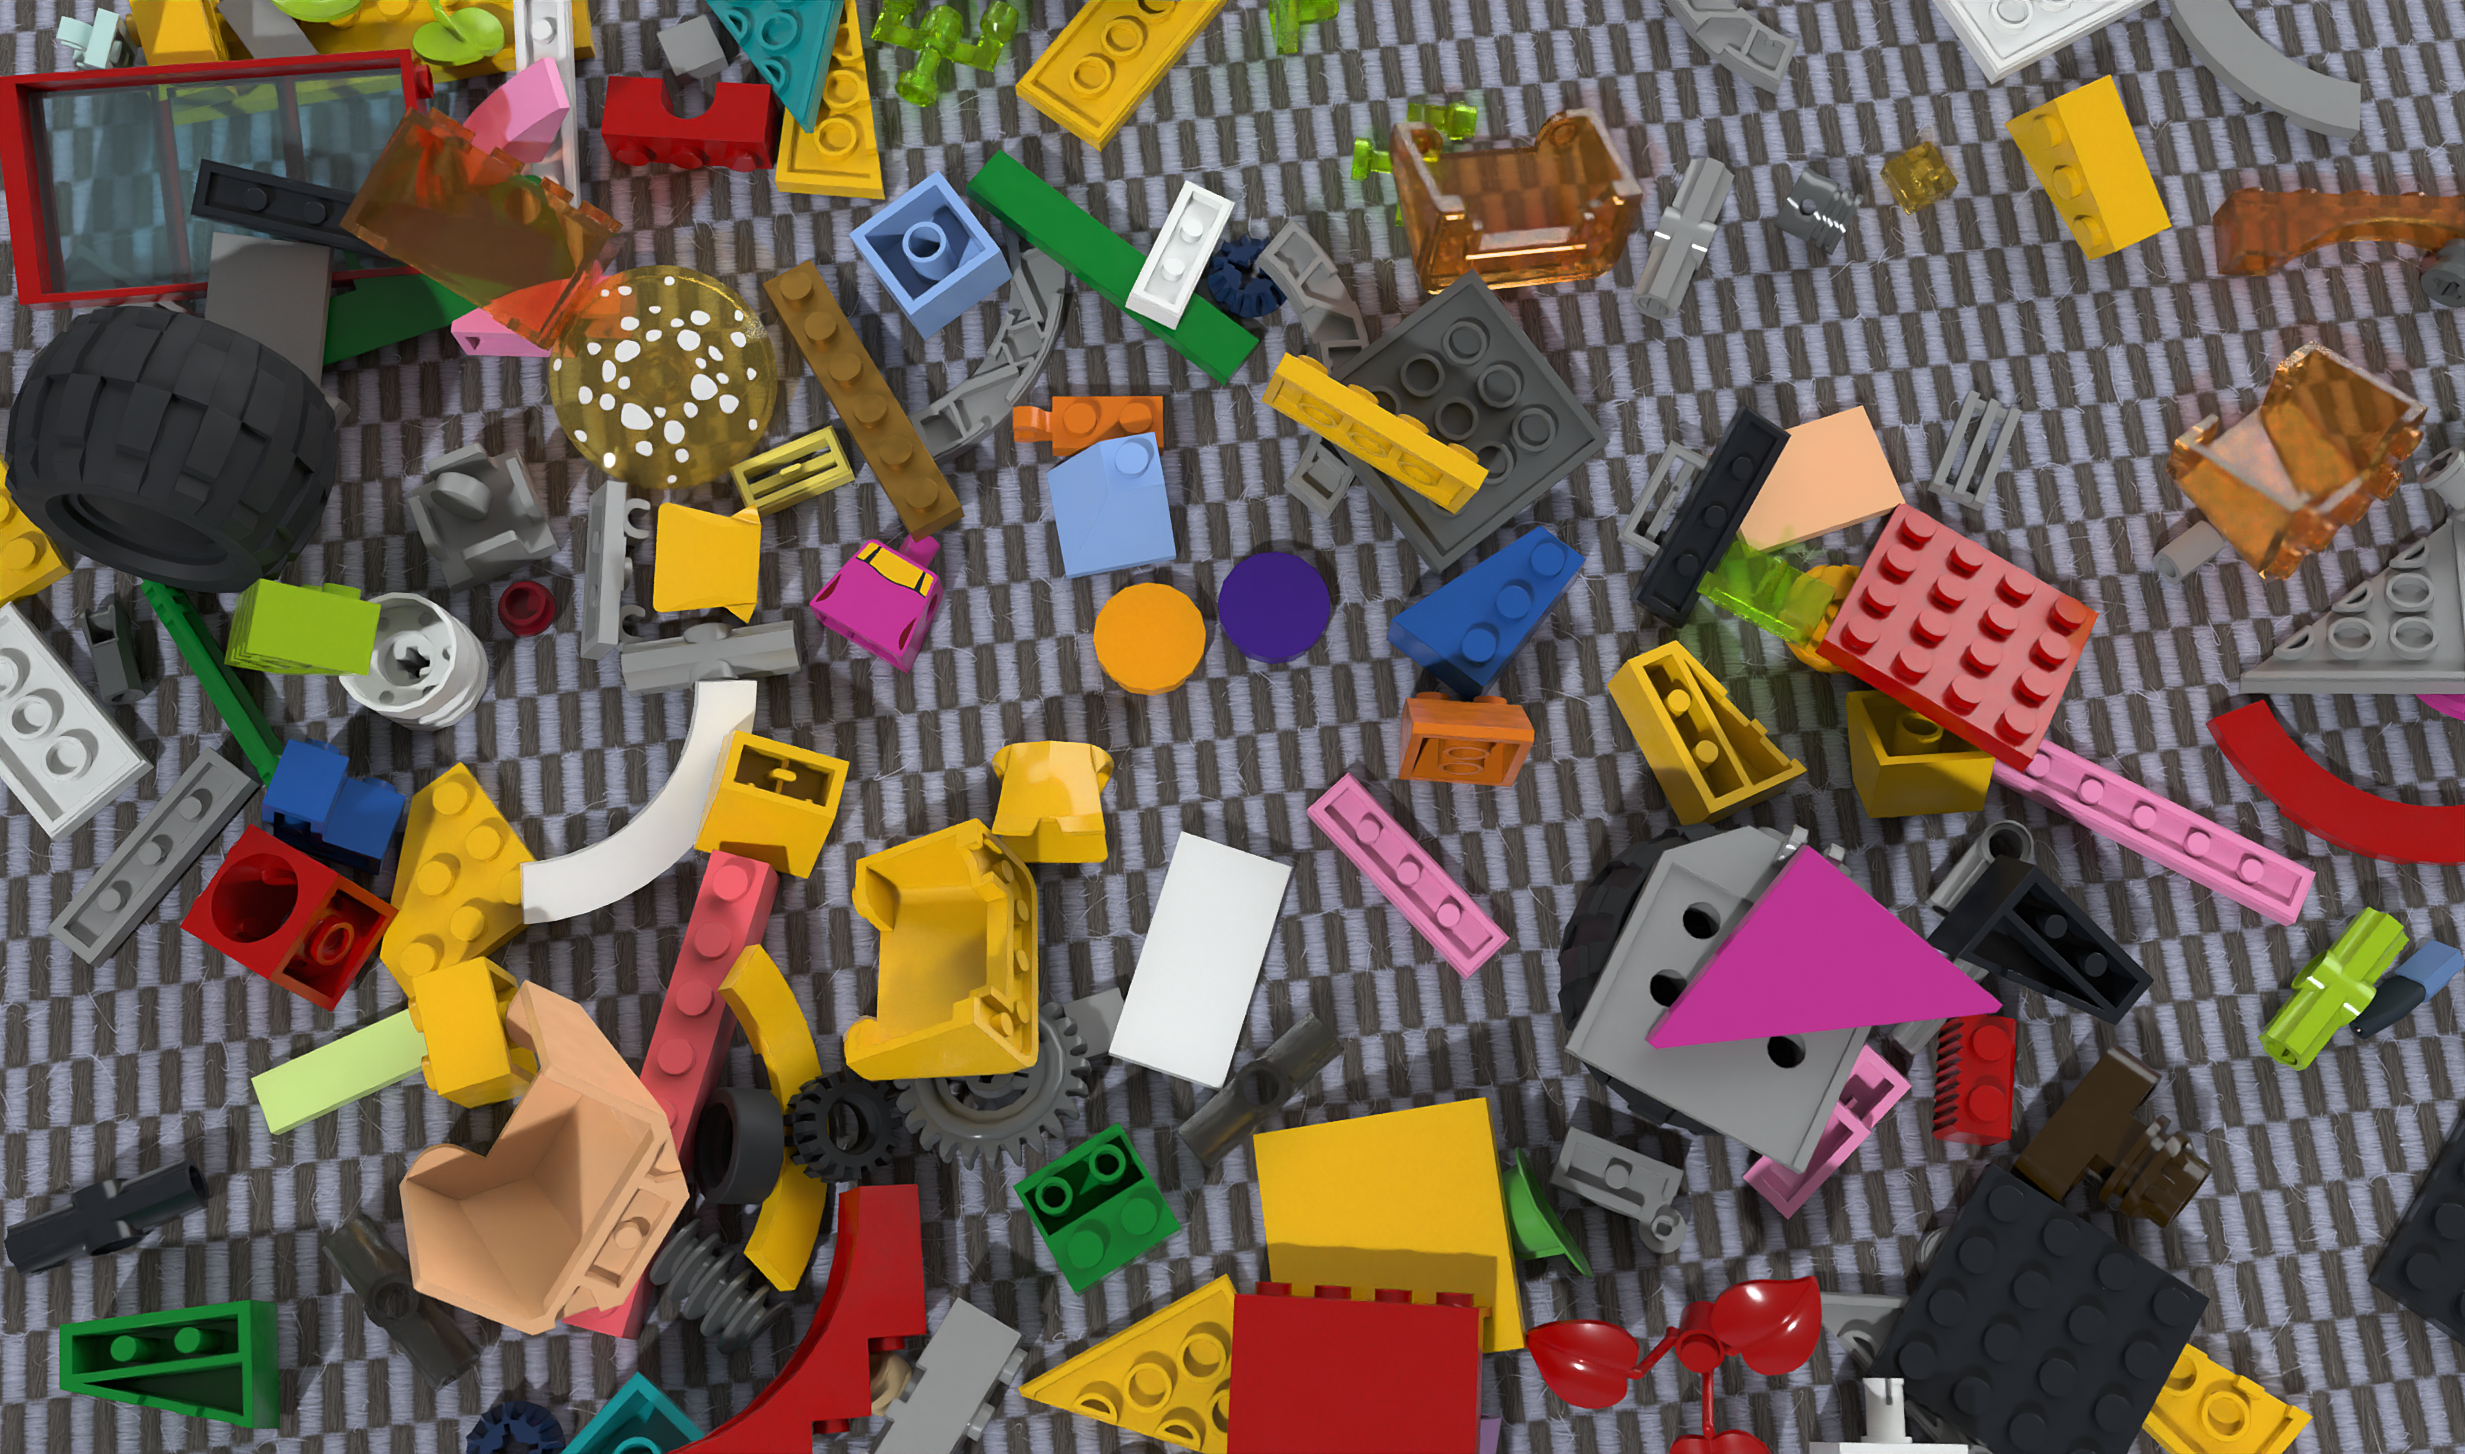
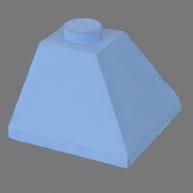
(1112, 507)

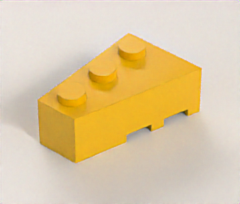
(1696, 739)

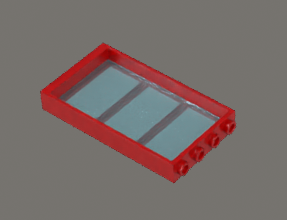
(111, 162)

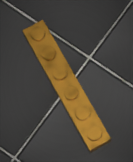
(863, 401)

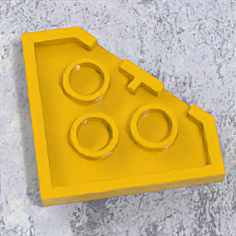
(453, 880)

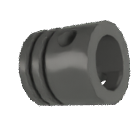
(1832, 211)

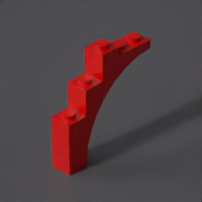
(867, 1308)

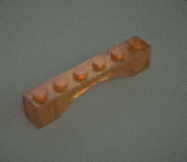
(2266, 230)

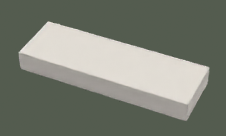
(1180, 255)

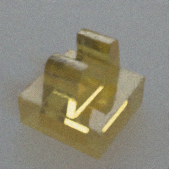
(1918, 178)

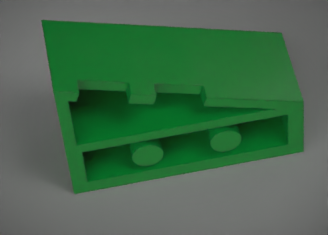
(187, 1361)

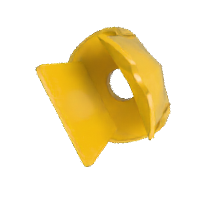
(707, 560)
(1052, 801)

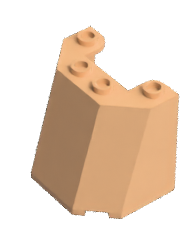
(565, 1195)

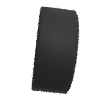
(739, 1146)

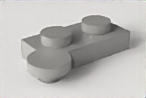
(1624, 1184)

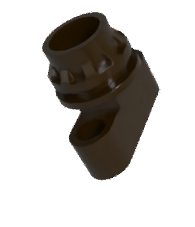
(2099, 1133)

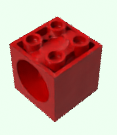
(319, 943)

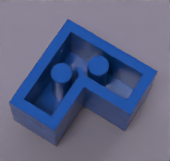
(327, 812)

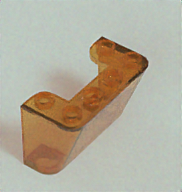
(483, 226)
(2300, 460)

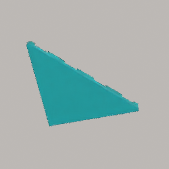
(787, 45)

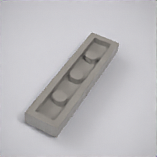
(152, 857)

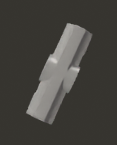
(1682, 238)
(711, 654)

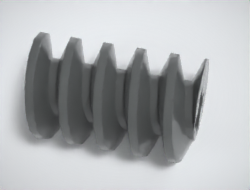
(713, 1289)

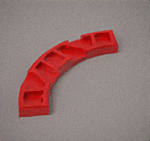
(2330, 806)

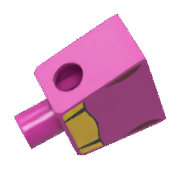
(884, 599)

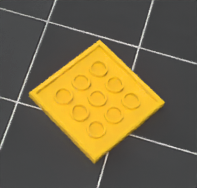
(1394, 1207)

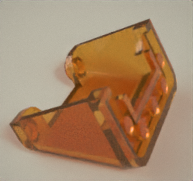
(1518, 210)

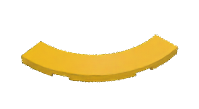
(780, 1033)

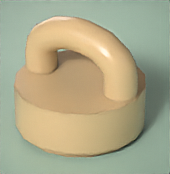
(887, 1379)

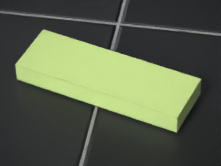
(340, 1072)

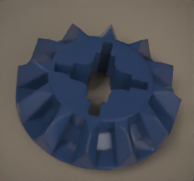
(1225, 283)
(526, 1420)

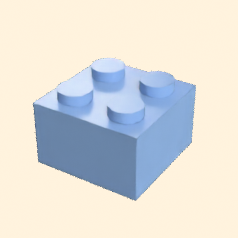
(931, 254)

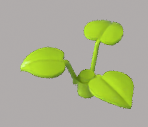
(446, 42)

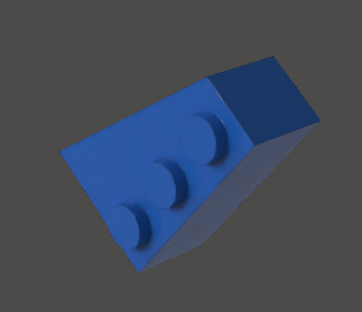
(1487, 614)

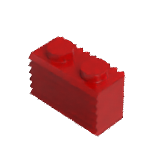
(1975, 1080)

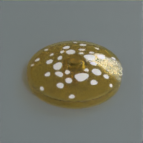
(664, 378)

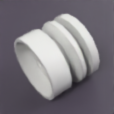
(407, 636)

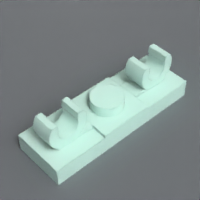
(101, 45)

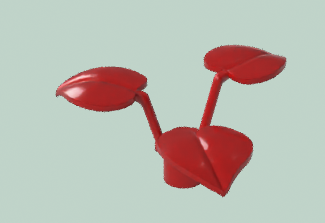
(1763, 1319)

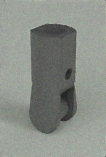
(115, 658)

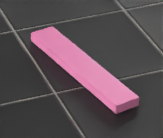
(2161, 831)

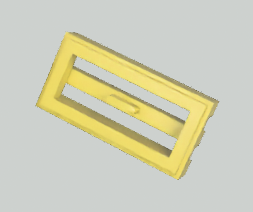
(802, 490)

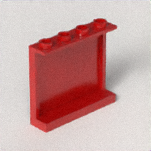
(1354, 1372)

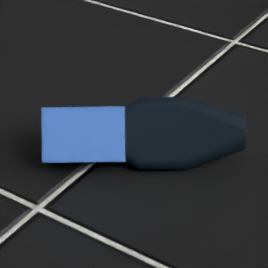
(2414, 984)

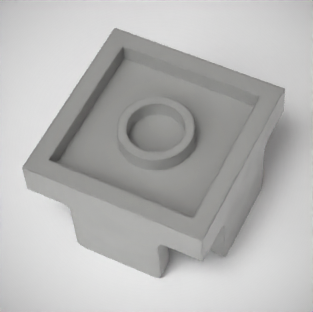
(509, 535)

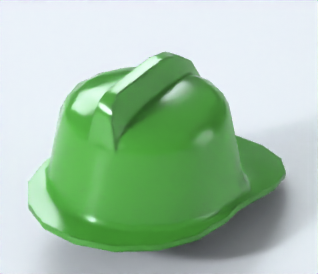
(1532, 1221)

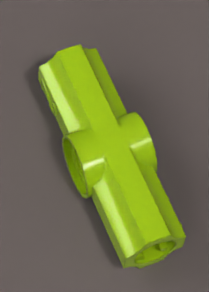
(2333, 988)

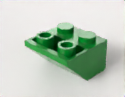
(1098, 1209)

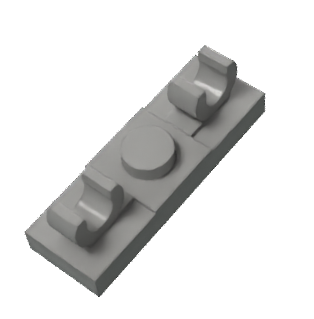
(609, 570)

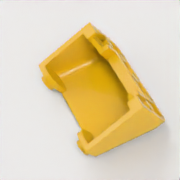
(951, 958)

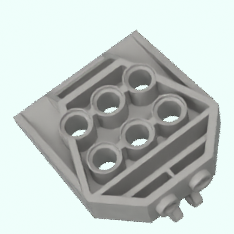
(1718, 1083)

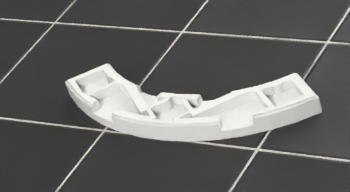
(655, 835)

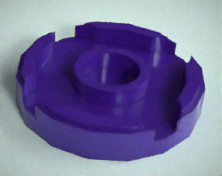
(1273, 607)

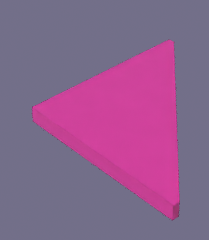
(1816, 961)

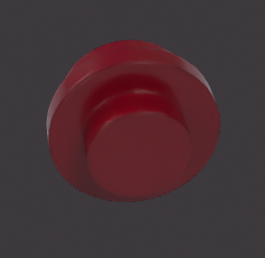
(527, 608)

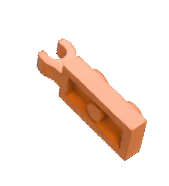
(1085, 420)

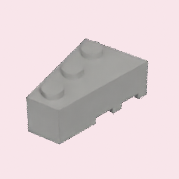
(952, 1385)

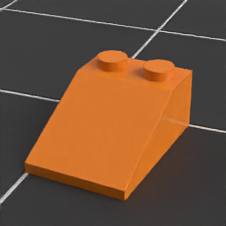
(1463, 740)

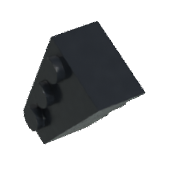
(2040, 939)

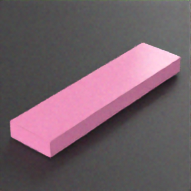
(1407, 876)

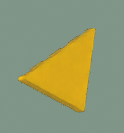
(1157, 1375)

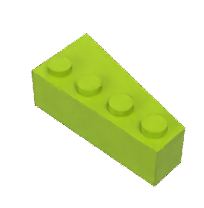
(303, 630)

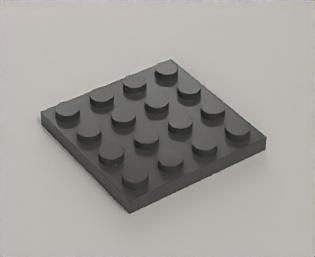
(1478, 385)

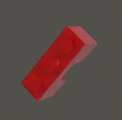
(732, 133)

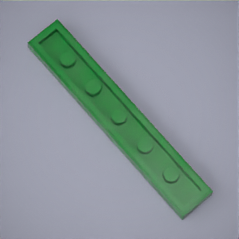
(1104, 262)

